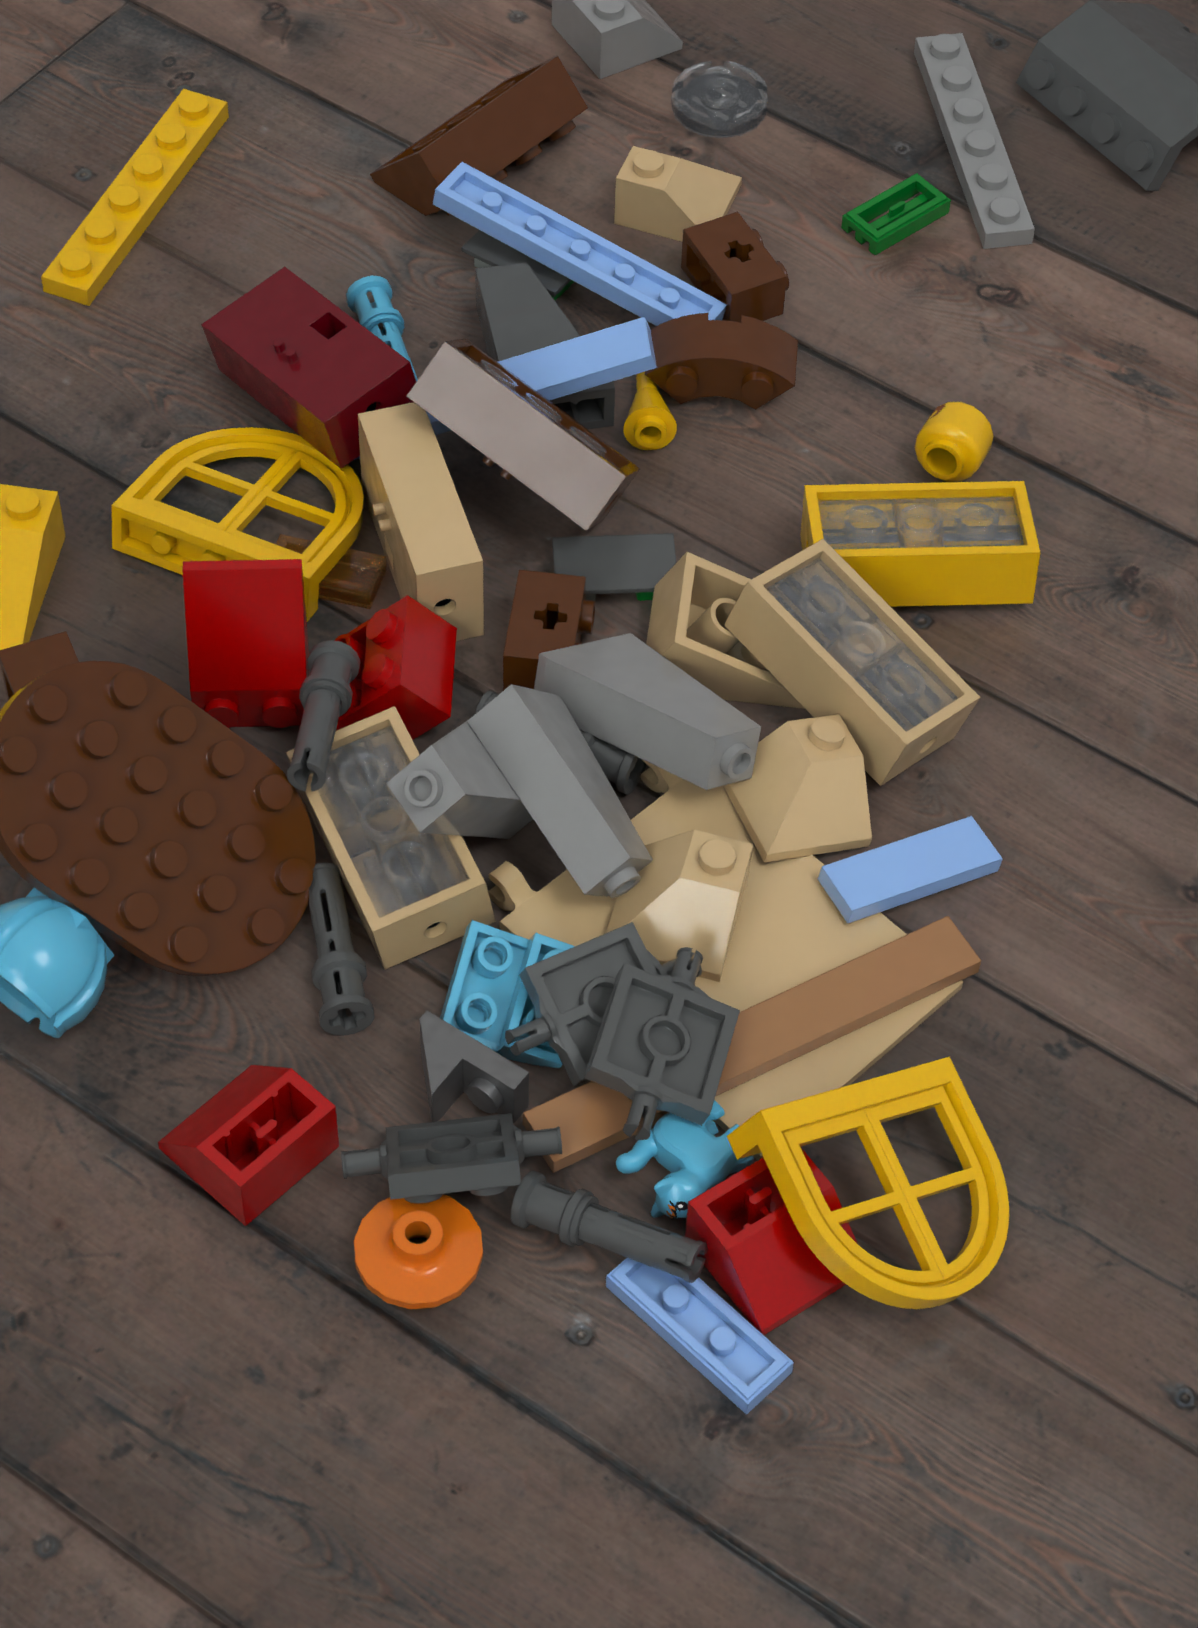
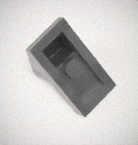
(461, 1064)

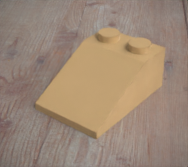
(691, 633)

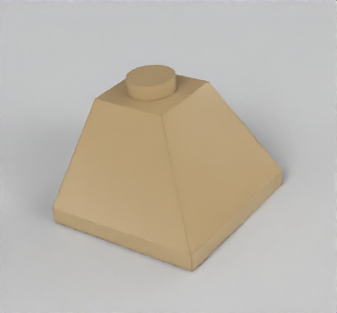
(670, 193)
(805, 791)
(688, 897)

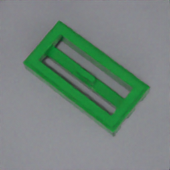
(902, 217)

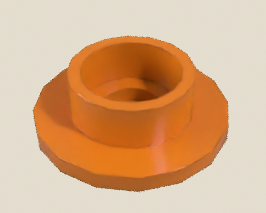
(424, 1272)

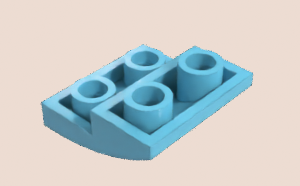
(489, 994)

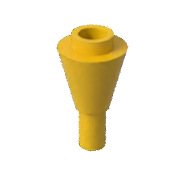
(649, 419)

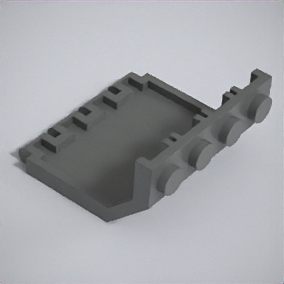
(1121, 83)

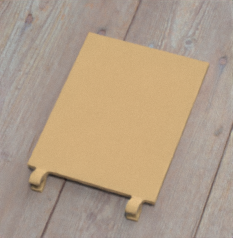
(780, 940)

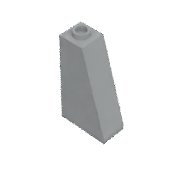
(651, 709)
(562, 788)
(459, 790)

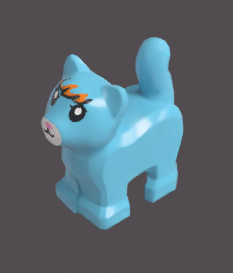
(690, 1154)

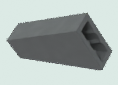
(523, 317)

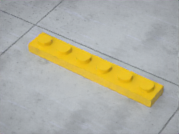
(134, 197)

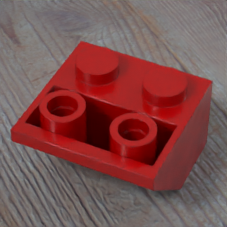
(403, 664)
(255, 1139)
(757, 1247)

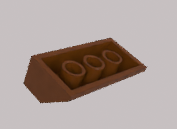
(487, 134)

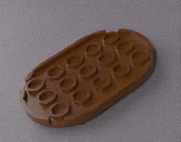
(151, 819)

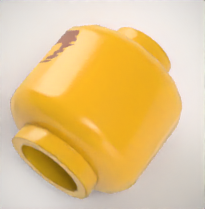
(954, 441)

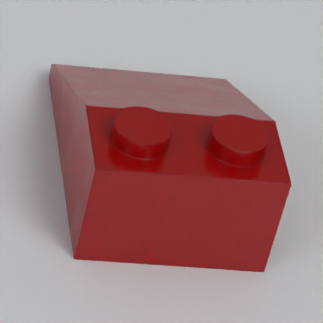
(247, 640)

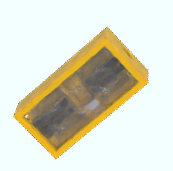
(930, 539)

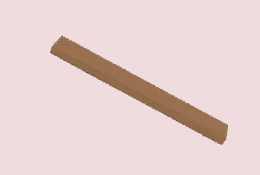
(781, 1030)

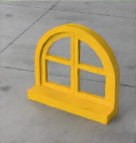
(171, 535)
(863, 1107)

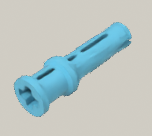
(378, 312)

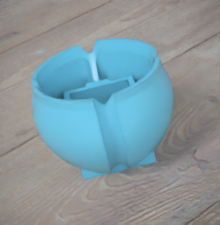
(50, 962)

